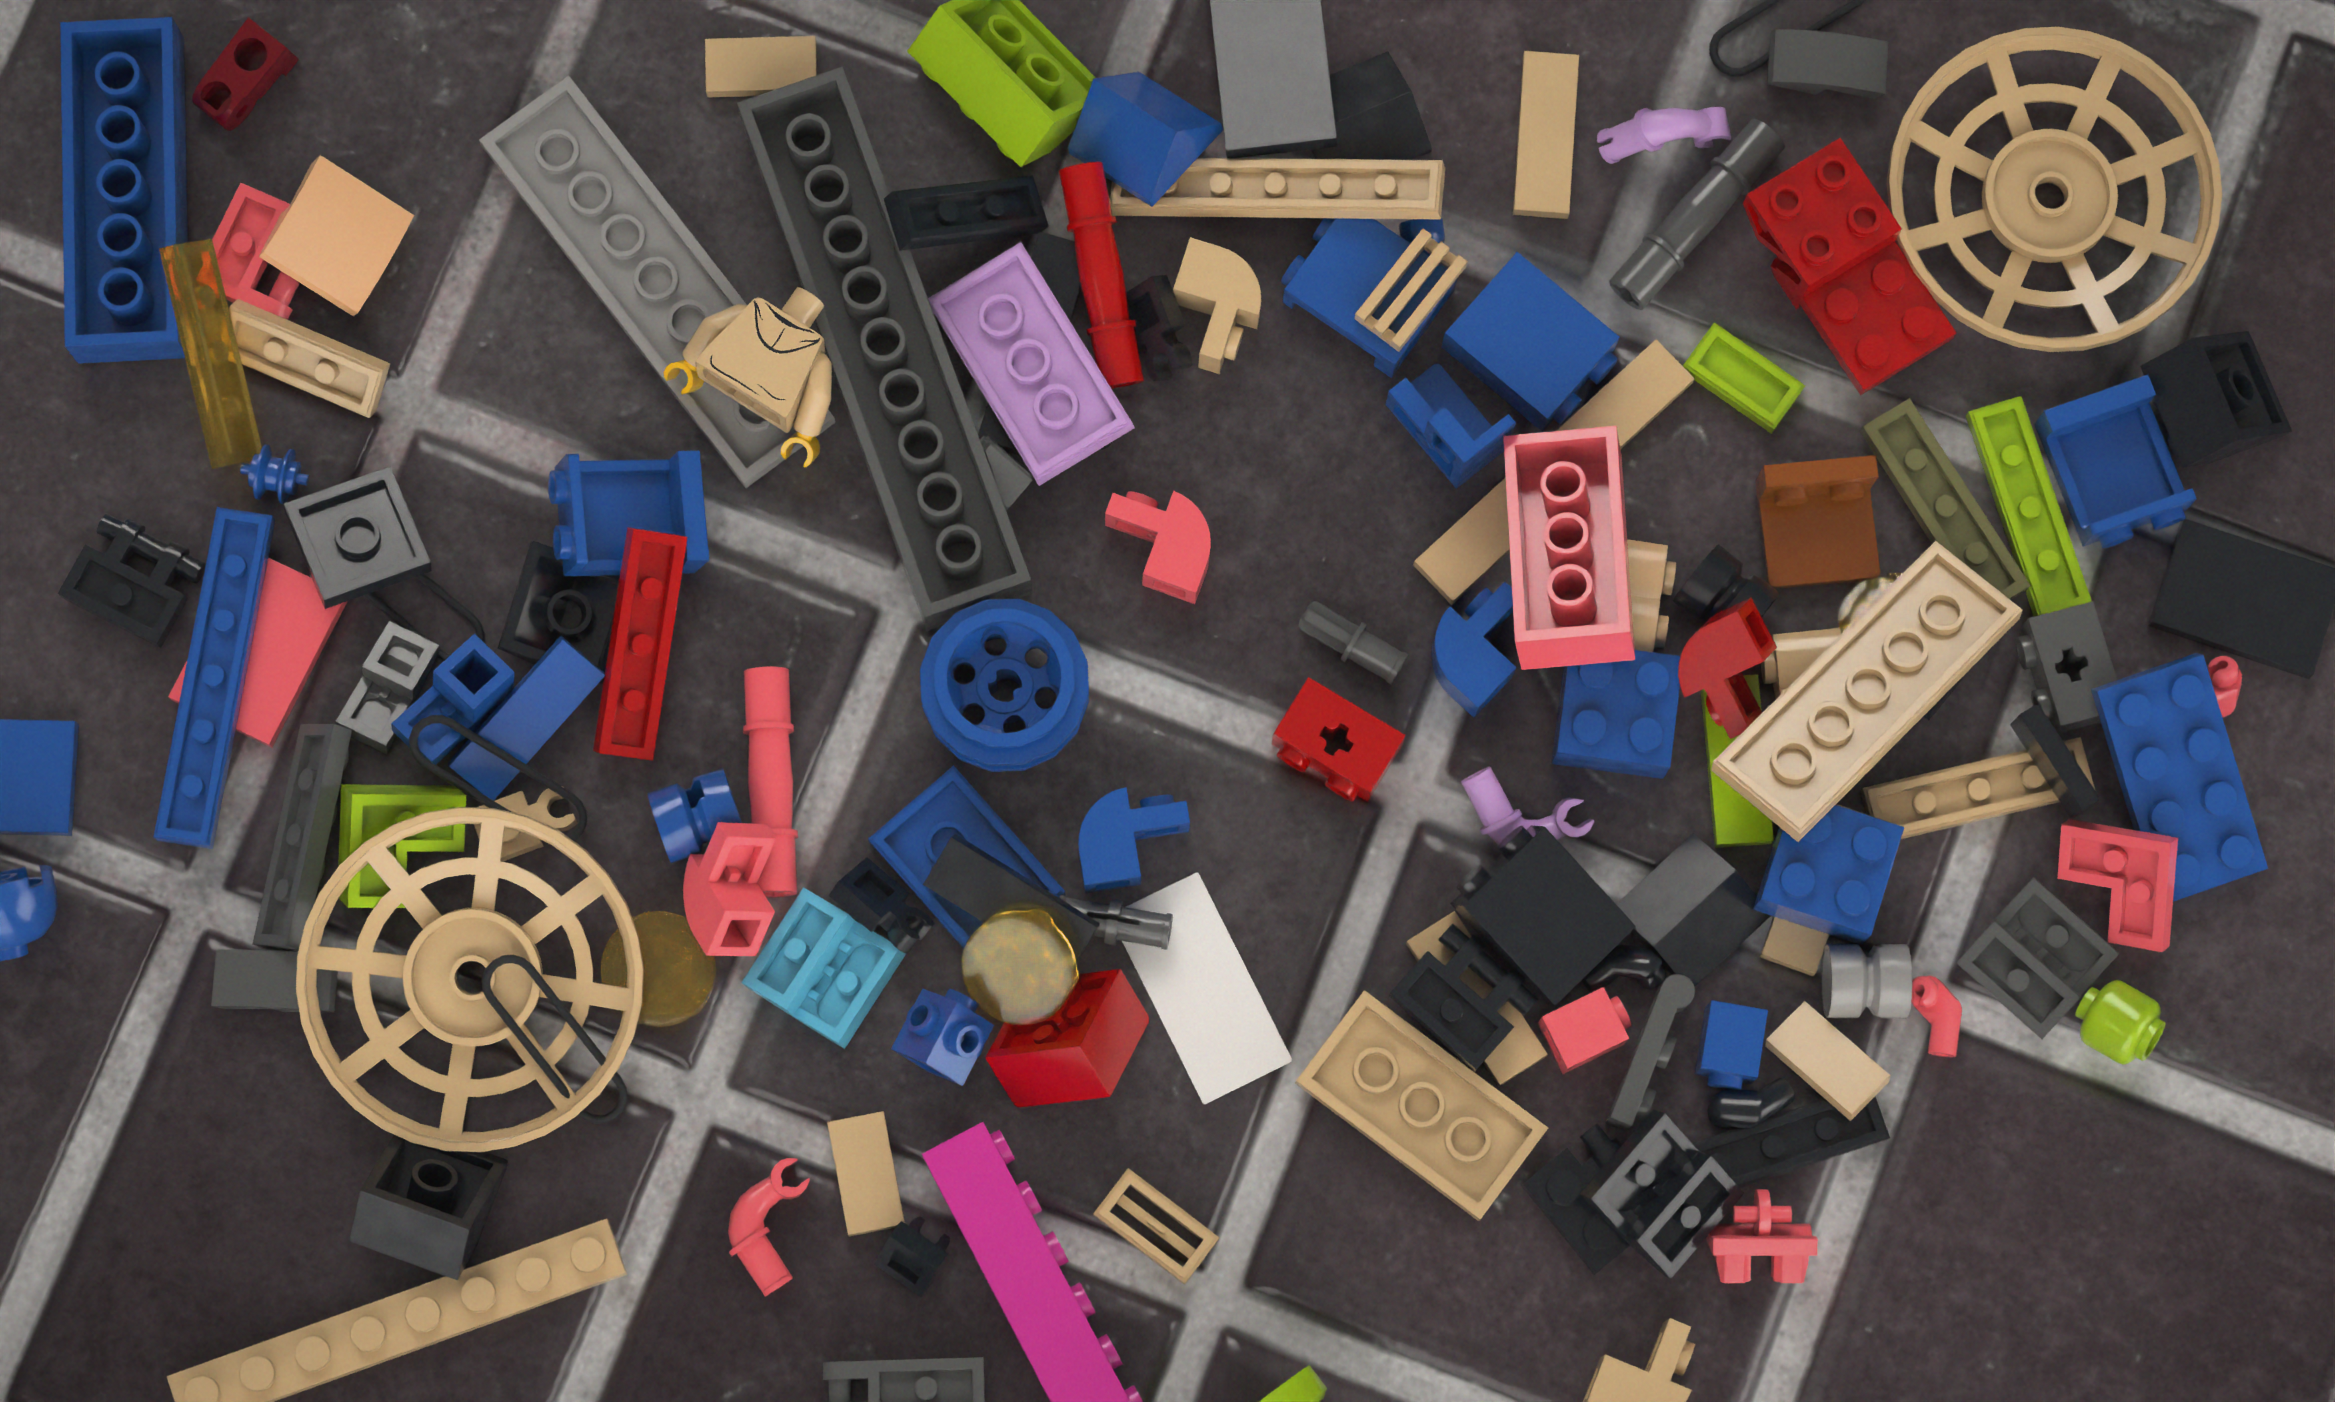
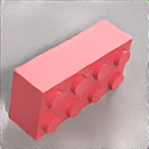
(1568, 548)

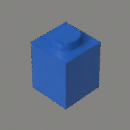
(1730, 1044)

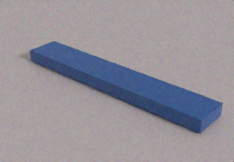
(214, 678)

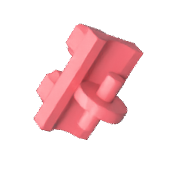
(1755, 1236)

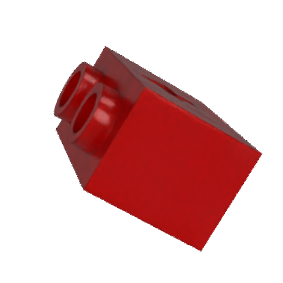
(1324, 713)

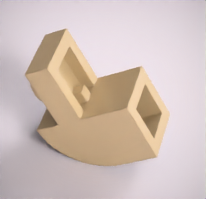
(1221, 286)
(1623, 1382)

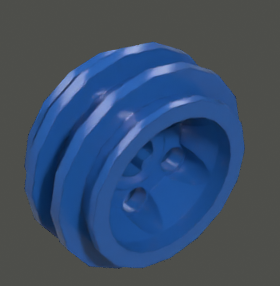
(963, 643)

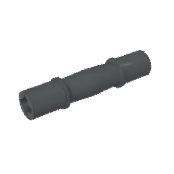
(1697, 214)

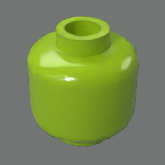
(2120, 1022)

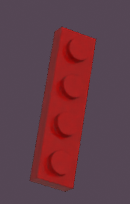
(640, 644)

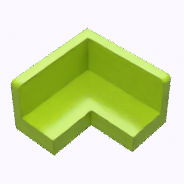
(374, 808)

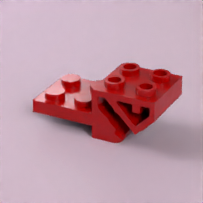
(1845, 267)

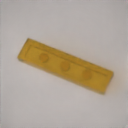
(211, 352)

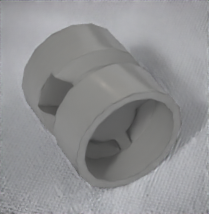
(1872, 981)

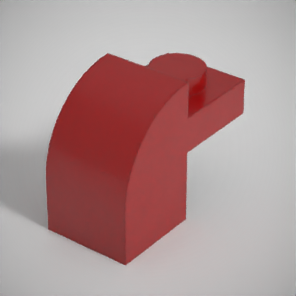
(1716, 659)

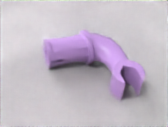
(1653, 128)
(1501, 819)

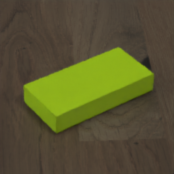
(1743, 378)

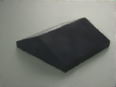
(1375, 114)
(558, 606)
(1692, 910)

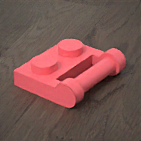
(238, 248)

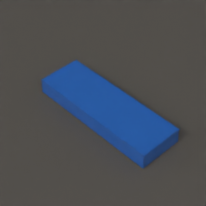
(527, 717)

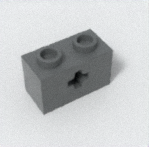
(2078, 641)

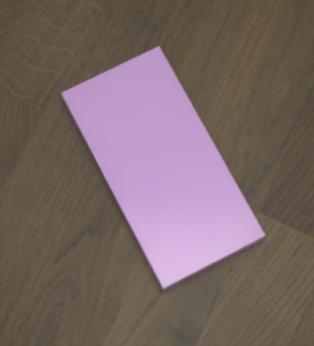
(1030, 364)

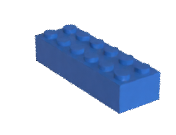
(122, 185)

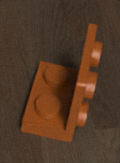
(1818, 521)

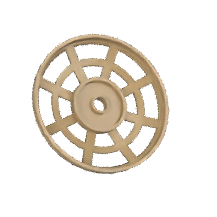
(2070, 164)
(433, 987)

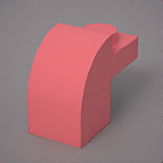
(1179, 539)
(722, 890)

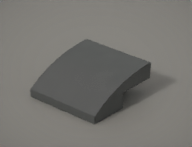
(2037, 957)

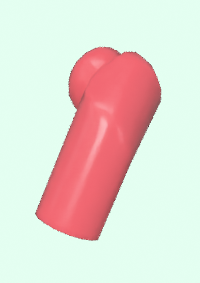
(2226, 682)
(1941, 1011)

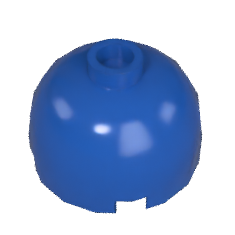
(25, 909)

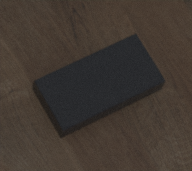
(2054, 761)

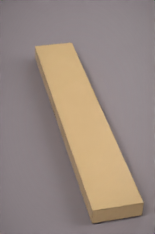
(1297, 190)
(1483, 533)

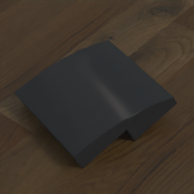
(1662, 1193)

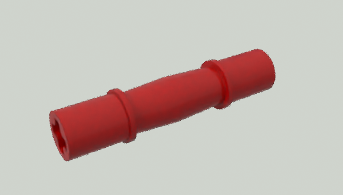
(1101, 273)

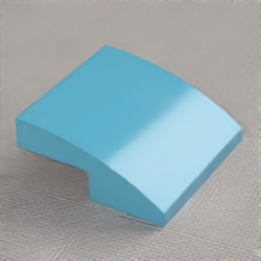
(823, 968)

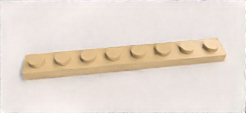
(407, 1320)

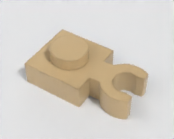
(518, 842)

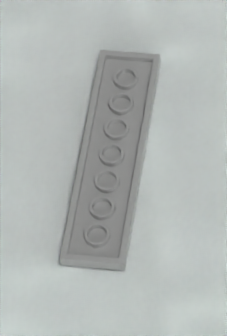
(630, 255)

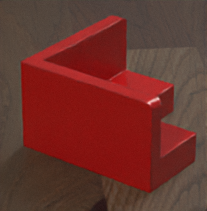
(1077, 1049)

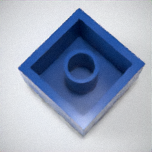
(1619, 715)
(1832, 874)

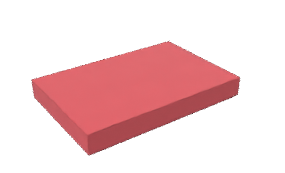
(284, 650)

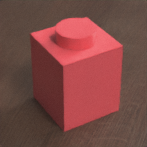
(1585, 1029)

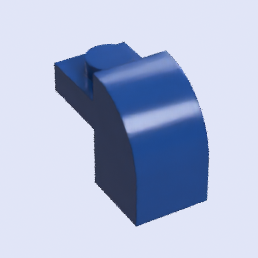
(1464, 659)
(464, 689)
(1109, 835)

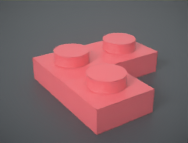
(2138, 870)

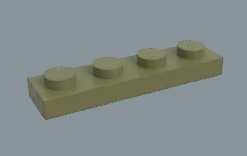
(1940, 496)

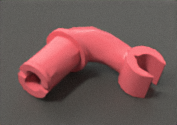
(749, 1233)

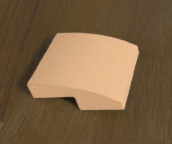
(336, 235)

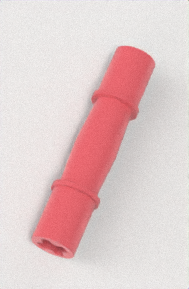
(771, 772)

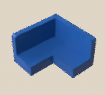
(1447, 424)

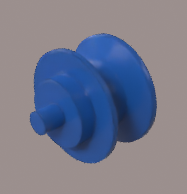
(274, 474)

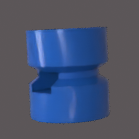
(690, 815)

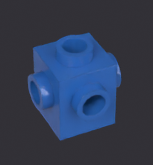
(943, 1035)

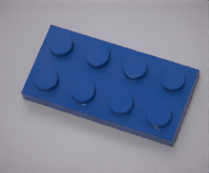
(2181, 771)

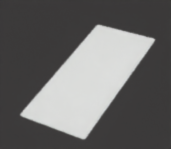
(1206, 994)

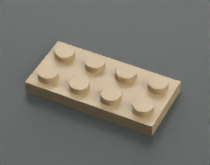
(1421, 1105)

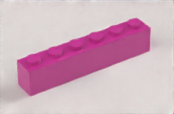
(1025, 1269)

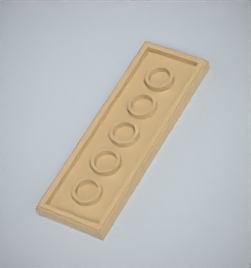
(1866, 691)

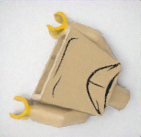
(766, 364)

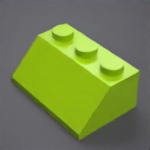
(1005, 73)

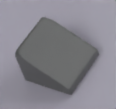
(1008, 473)

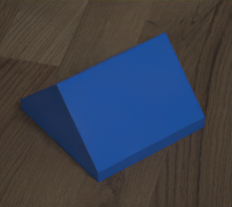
(1140, 134)

